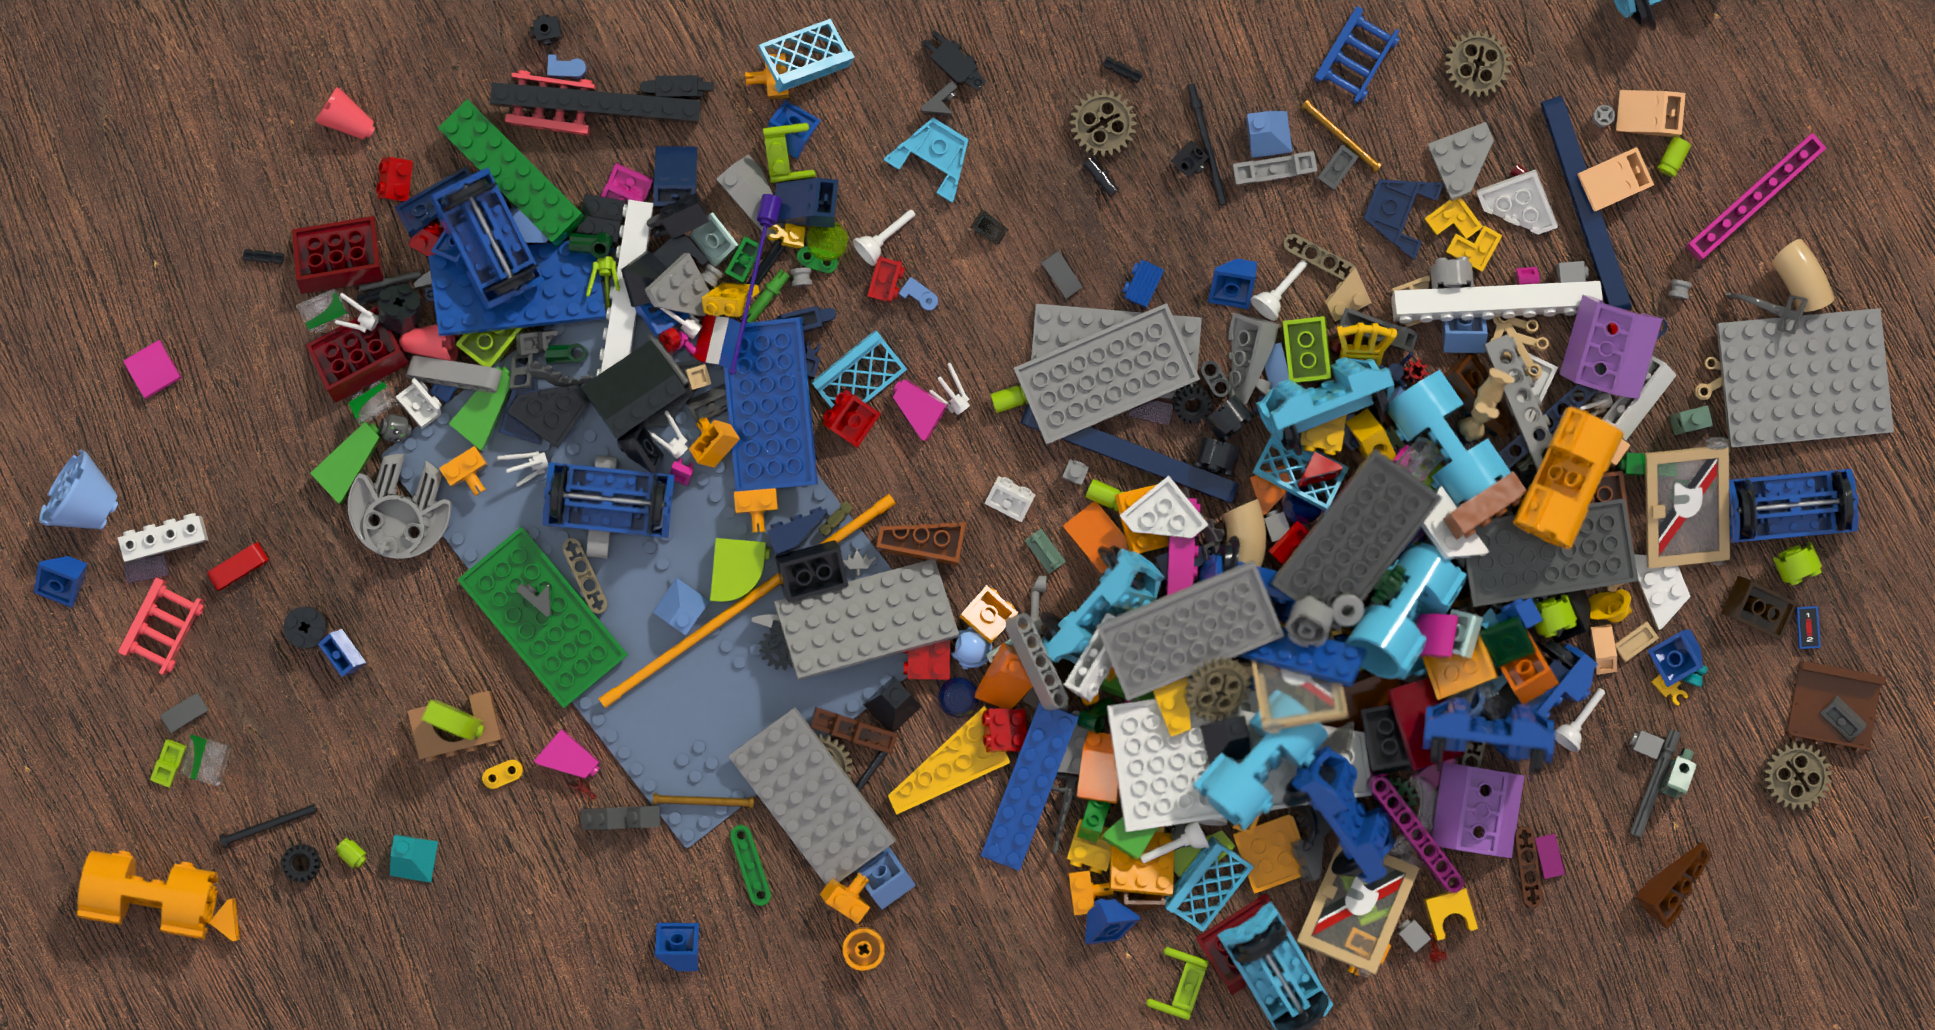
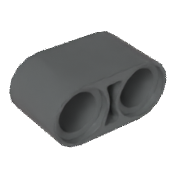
(1218, 377)

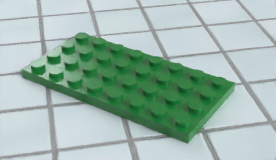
(564, 650)

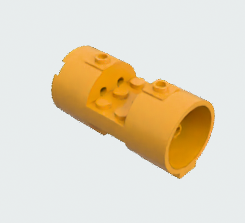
(1568, 478)
(111, 886)

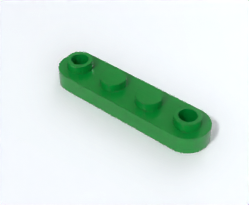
(750, 865)

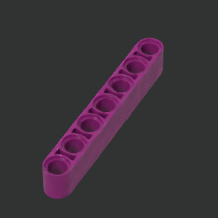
(1423, 837)

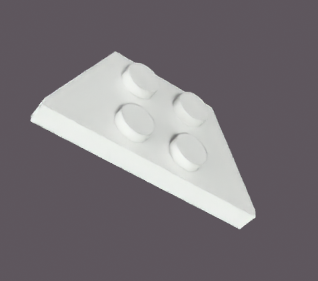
(1442, 536)
(1662, 589)

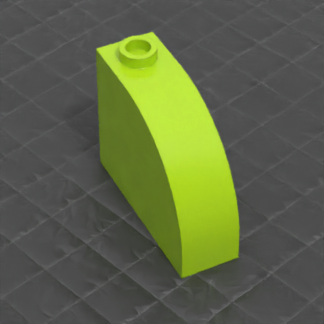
(737, 568)
(453, 720)

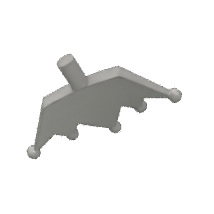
(858, 562)

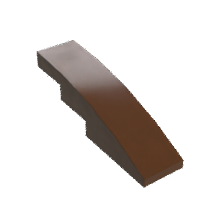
(853, 730)

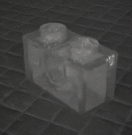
(1420, 458)

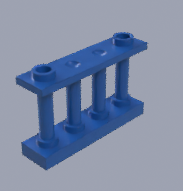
(1336, 55)

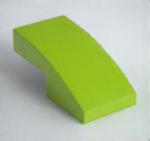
(168, 763)

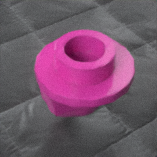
(686, 343)

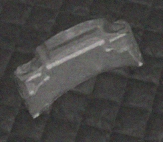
(1428, 796)

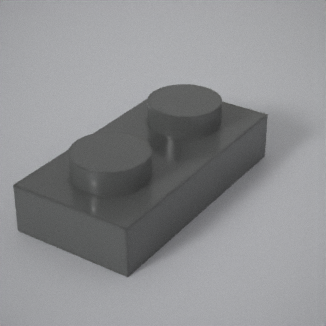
(1337, 167)

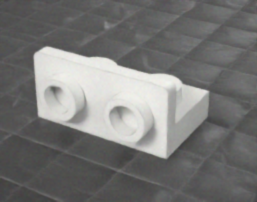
(1010, 498)

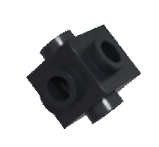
(554, 30)
(1190, 159)

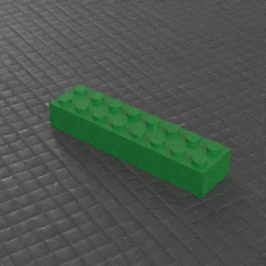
(513, 172)

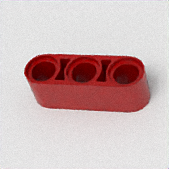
(237, 566)

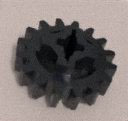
(768, 649)

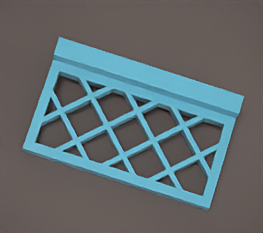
(811, 71)
(852, 357)
(1292, 486)
(1195, 872)

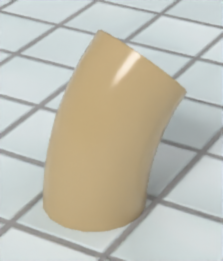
(1803, 276)
(1249, 526)

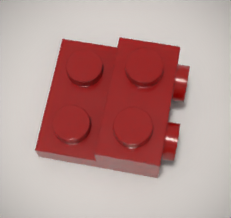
(850, 418)
(1288, 543)
(929, 662)
(1004, 729)

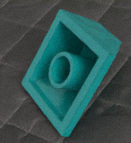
(413, 858)

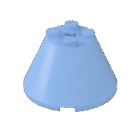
(79, 496)

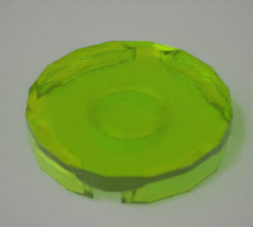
(827, 242)

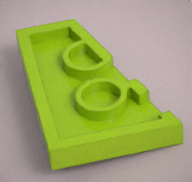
(1185, 855)

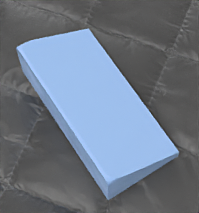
(1276, 366)

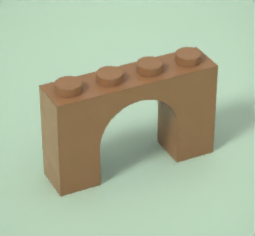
(431, 743)

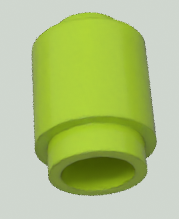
(351, 853)

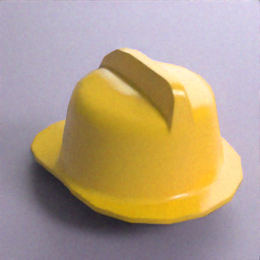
(1610, 605)

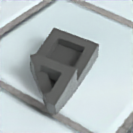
(534, 341)

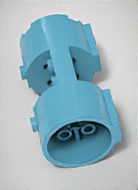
(1424, 410)
(1390, 632)
(1239, 789)

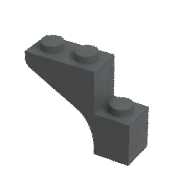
(1405, 337)
(620, 817)
(1311, 860)

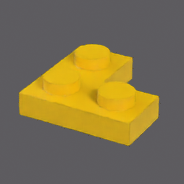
(1455, 213)
(1477, 252)

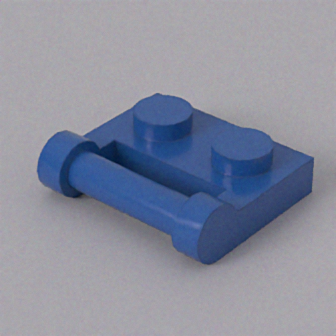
(659, 320)

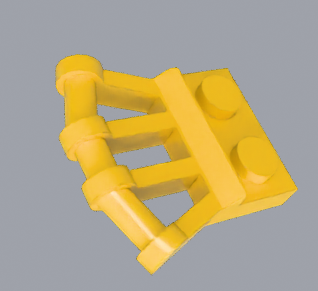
(1369, 351)

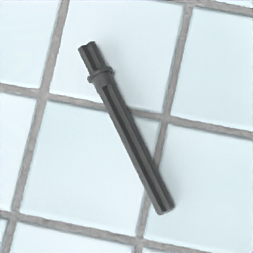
(1655, 782)

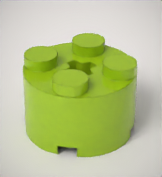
(1798, 563)
(1555, 616)

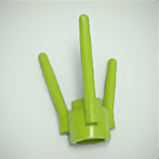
(604, 267)

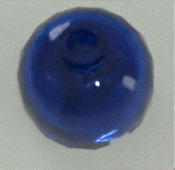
(1299, 509)
(958, 697)

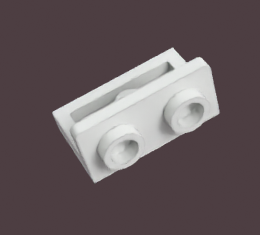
(419, 403)

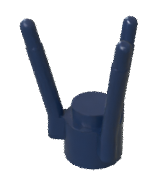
(1396, 370)

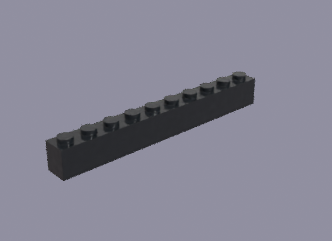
(595, 103)

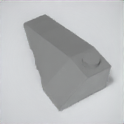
(746, 185)
(1251, 348)

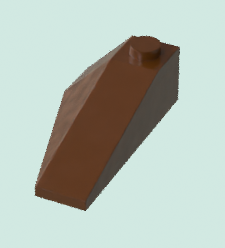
(1466, 379)

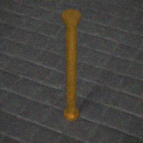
(1341, 135)
(693, 800)

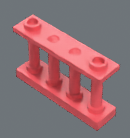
(558, 123)
(150, 608)

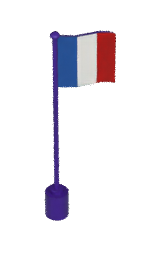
(722, 336)

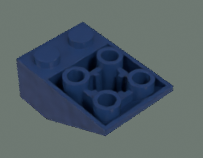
(674, 174)
(808, 202)
(790, 535)

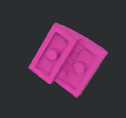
(627, 184)
(152, 369)
(1439, 634)

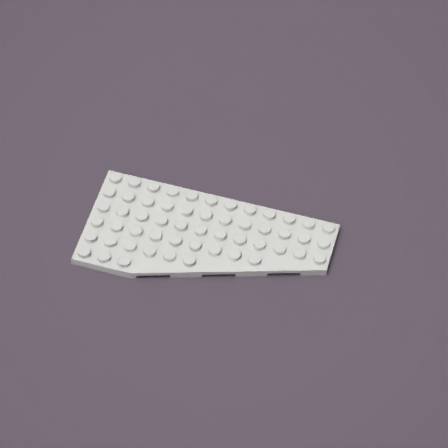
(1160, 770)

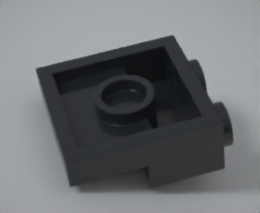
(602, 215)

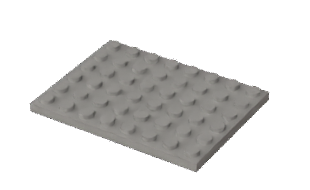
(1807, 383)

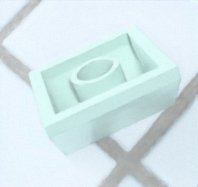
(714, 240)
(1466, 633)

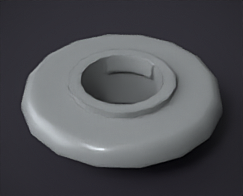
(1354, 617)

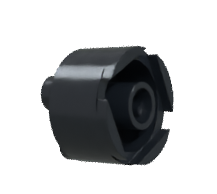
(399, 308)
(1229, 418)
(1217, 456)
(295, 622)

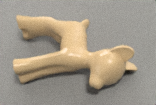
(1484, 406)

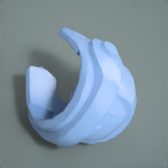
(971, 649)

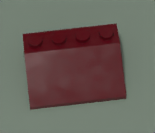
(337, 255)
(355, 359)
(1409, 707)
(1217, 953)

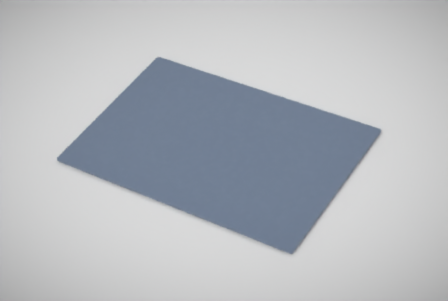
(720, 692)

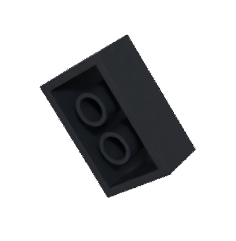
(811, 571)
(1384, 740)

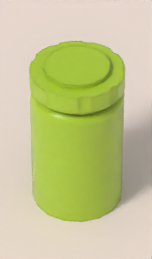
(1674, 156)
(1008, 398)
(1103, 494)

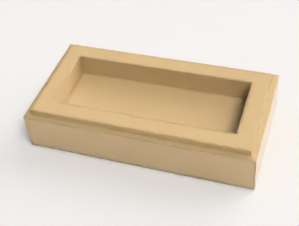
(1636, 641)

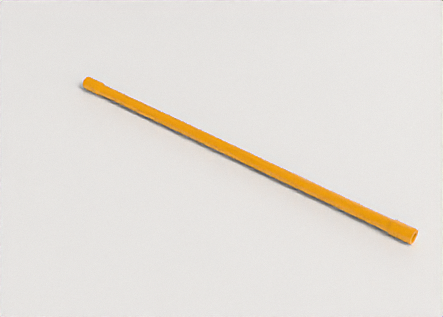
(616, 692)

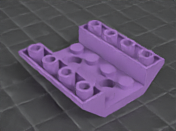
(1623, 353)
(1463, 808)

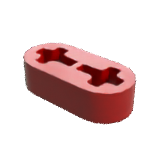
(670, 339)

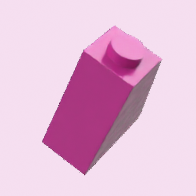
(919, 407)
(568, 756)

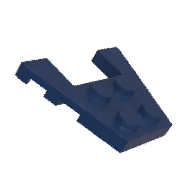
(1391, 207)

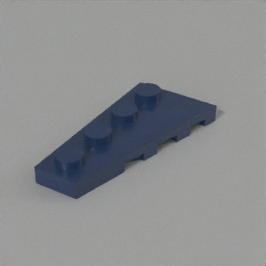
(419, 209)

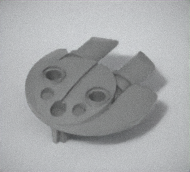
(396, 512)

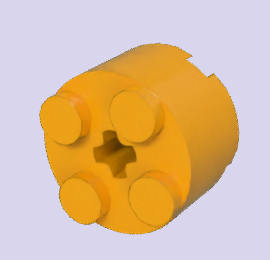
(866, 960)

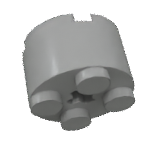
(1451, 273)
(1309, 622)

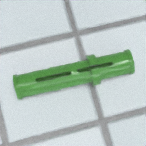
(767, 295)

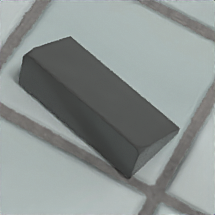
(708, 403)
(1843, 718)

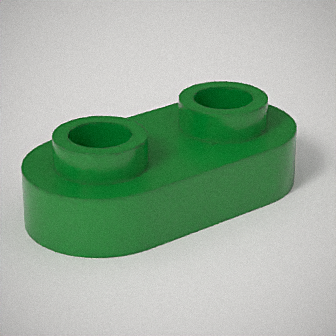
(815, 263)

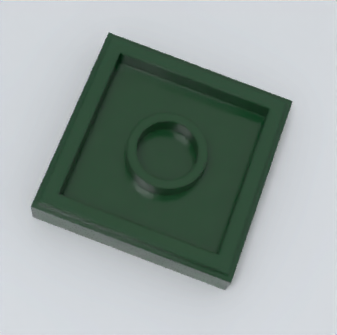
(1507, 641)

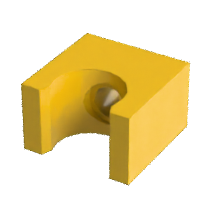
(1370, 435)
(1444, 904)

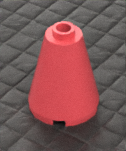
(345, 116)
(428, 343)

